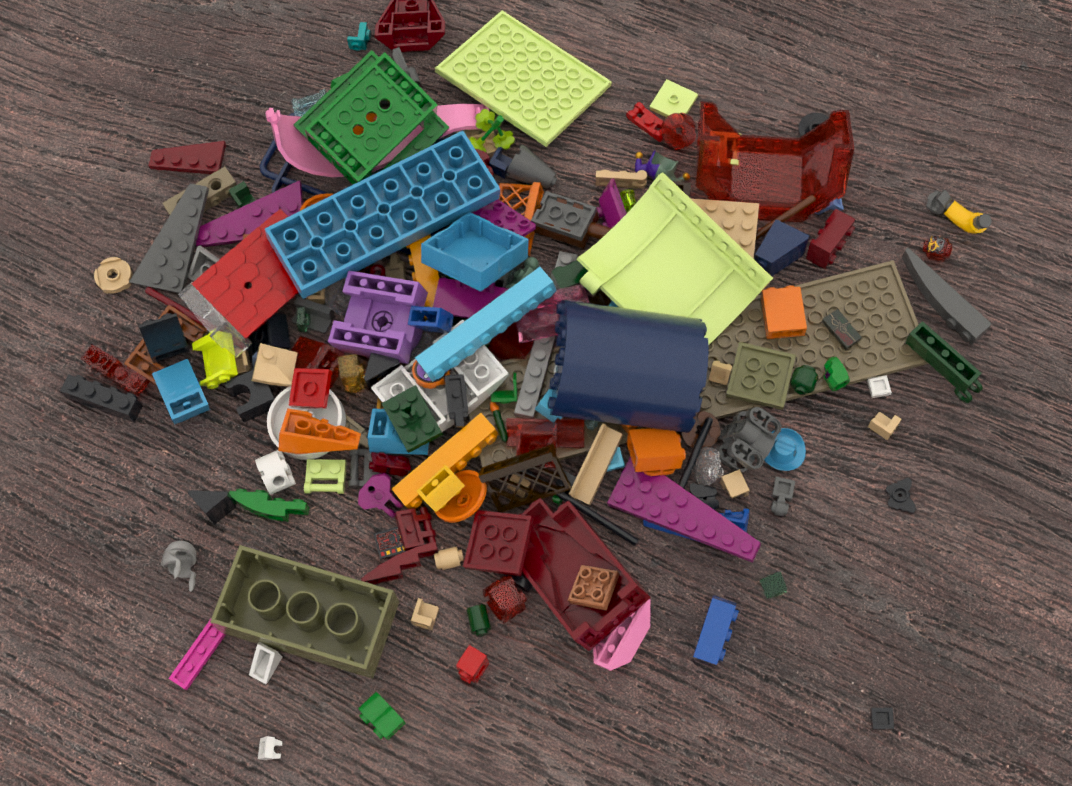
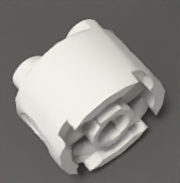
(275, 472)

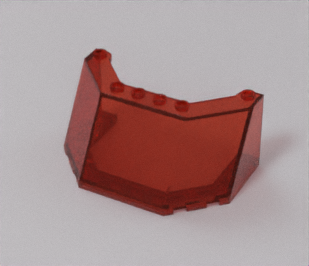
(774, 169)

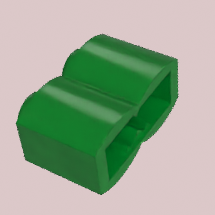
(381, 715)

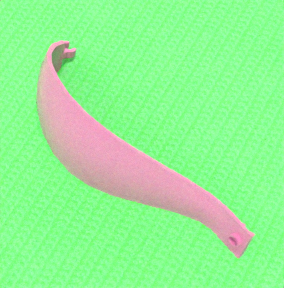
(306, 157)

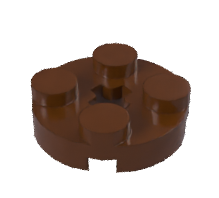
(713, 434)

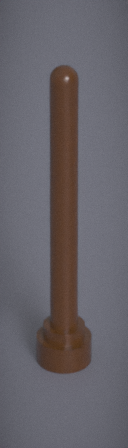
(785, 216)

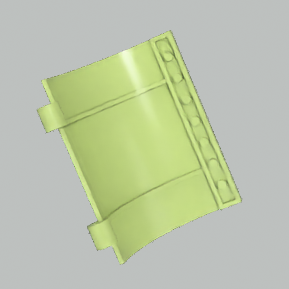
(673, 262)

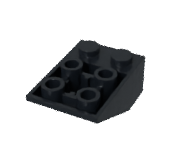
(164, 337)

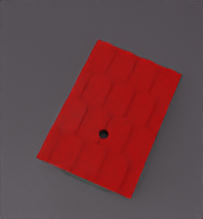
(249, 262)

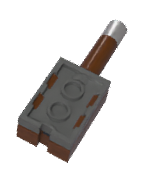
(568, 220)

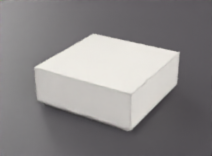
(879, 386)

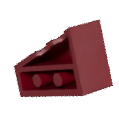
(830, 239)

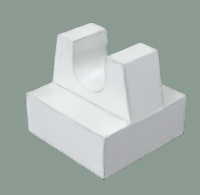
(266, 748)

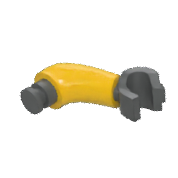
(960, 216)

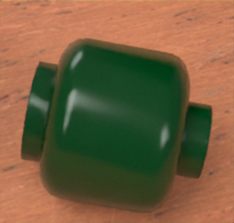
(804, 379)

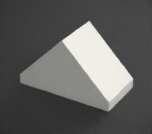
(264, 663)

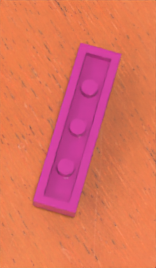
(197, 656)

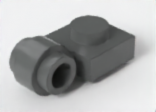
(783, 491)

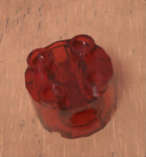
(505, 599)

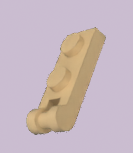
(622, 178)

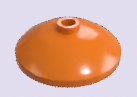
(467, 501)

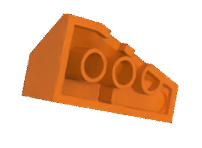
(306, 434)

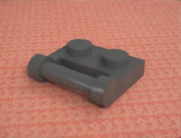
(354, 483)

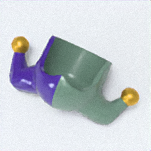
(657, 165)

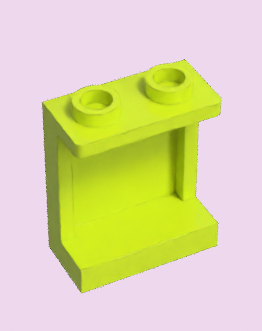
(218, 362)

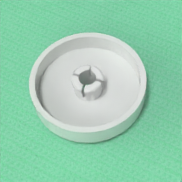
(334, 413)

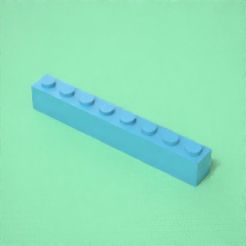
(486, 324)

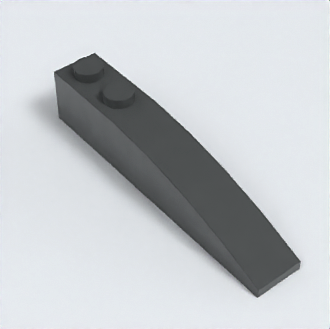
(946, 301)

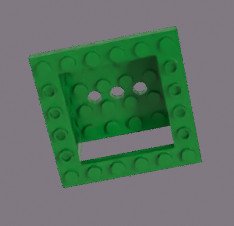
(332, 119)

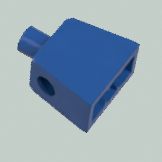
(438, 319)

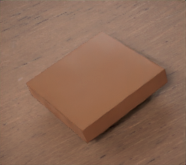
(593, 587)

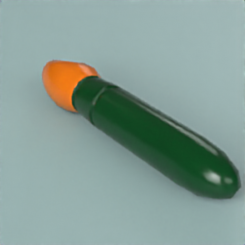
(499, 421)

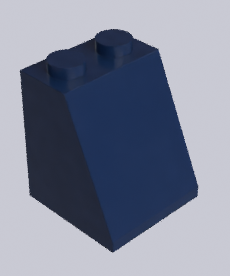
(781, 247)

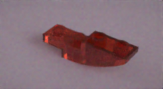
(114, 370)

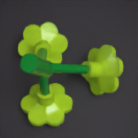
(486, 122)

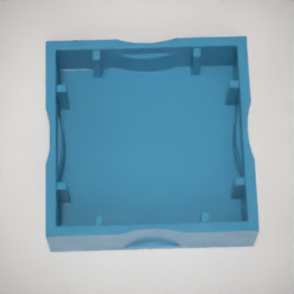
(474, 251)

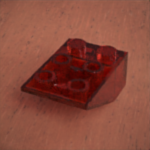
(317, 355)

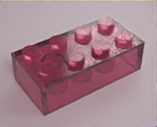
(541, 321)

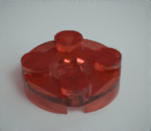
(669, 133)

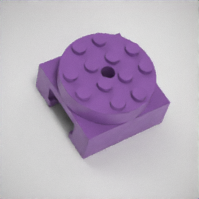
(372, 304)

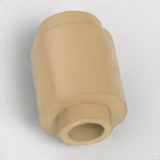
(448, 558)

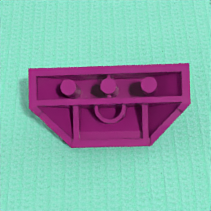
(611, 205)

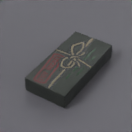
(841, 329)

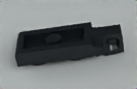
(456, 399)

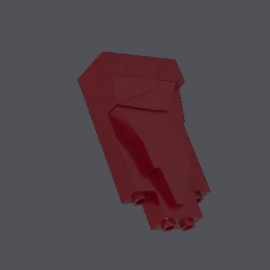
(553, 558)

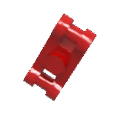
(648, 121)

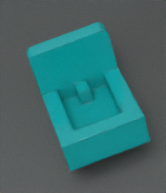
(360, 42)

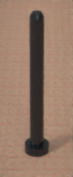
(695, 452)

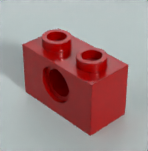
(472, 665)

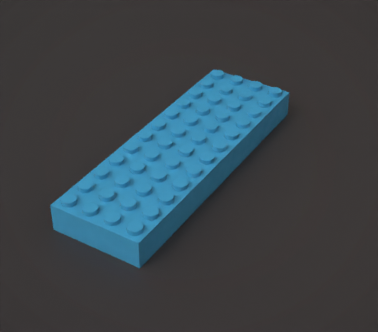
(382, 214)

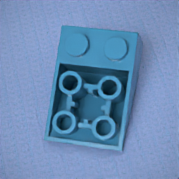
(181, 391)
(384, 438)

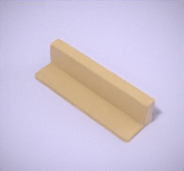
(596, 464)

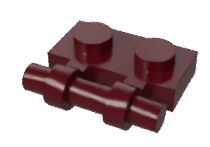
(410, 530)

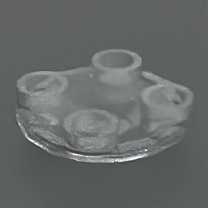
(707, 466)

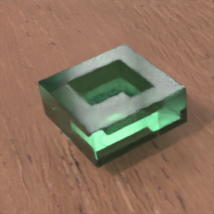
(303, 319)

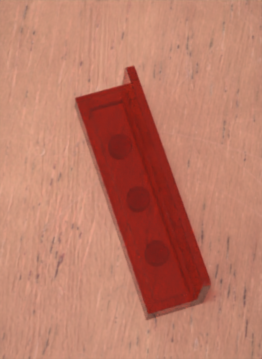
(569, 431)

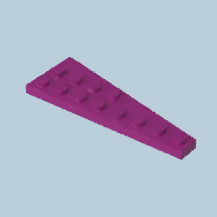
(674, 508)

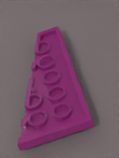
(232, 226)

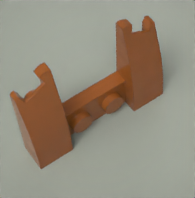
(140, 359)

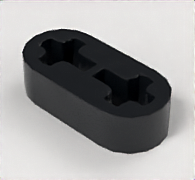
(520, 582)

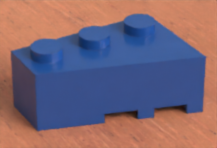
(716, 630)

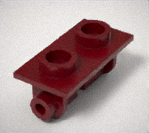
(398, 464)

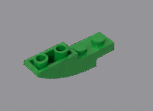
(263, 505)

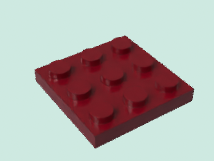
(498, 542)

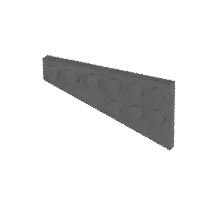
(171, 253)

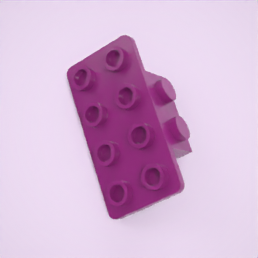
(506, 218)
(462, 299)

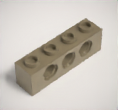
(219, 179)

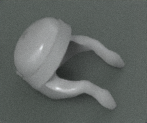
(179, 559)

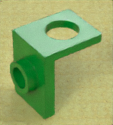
(506, 396)

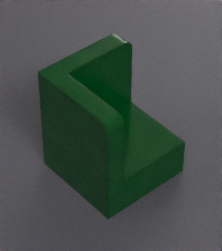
(241, 195)

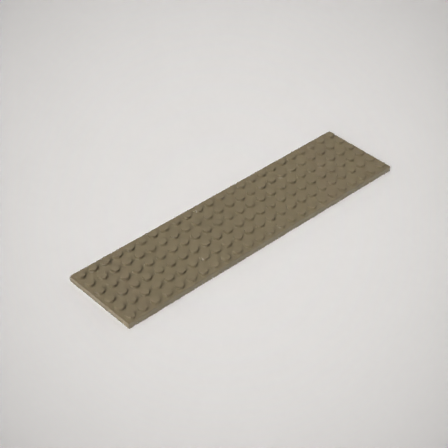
(867, 297)

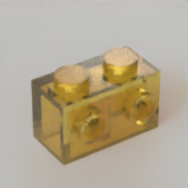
(351, 373)

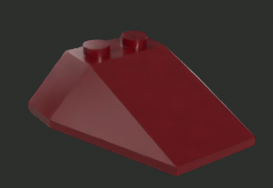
(410, 25)

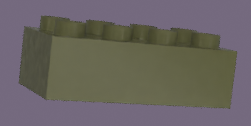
(305, 611)

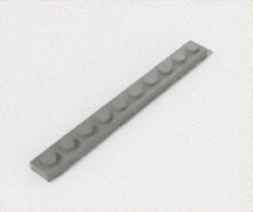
(538, 363)

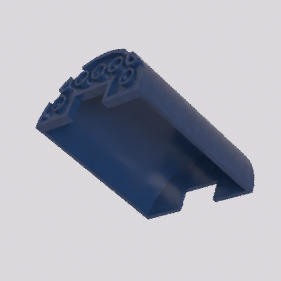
(628, 366)

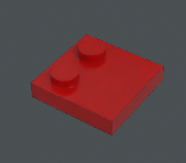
(310, 388)

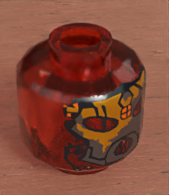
(937, 248)

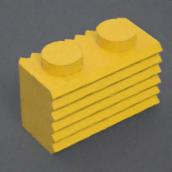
(440, 488)

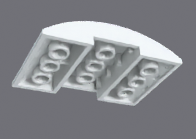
(481, 376)

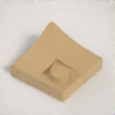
(274, 366)

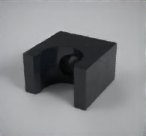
(260, 398)

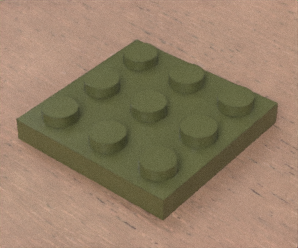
(761, 375)

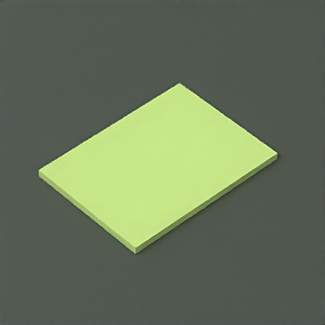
(523, 77)

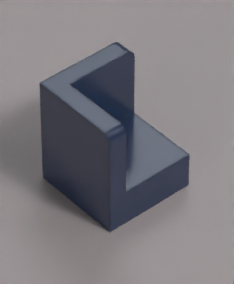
(500, 163)

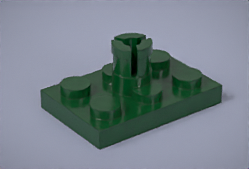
(412, 419)

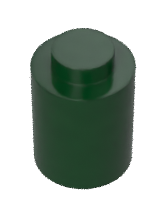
(478, 620)

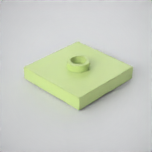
(673, 99)

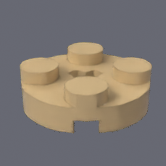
(106, 269)

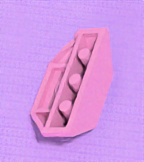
(623, 642)

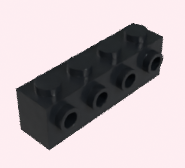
(101, 398)

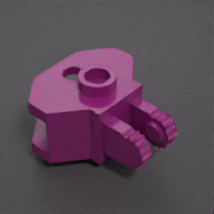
(377, 498)

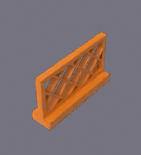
(533, 202)

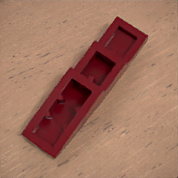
(393, 567)

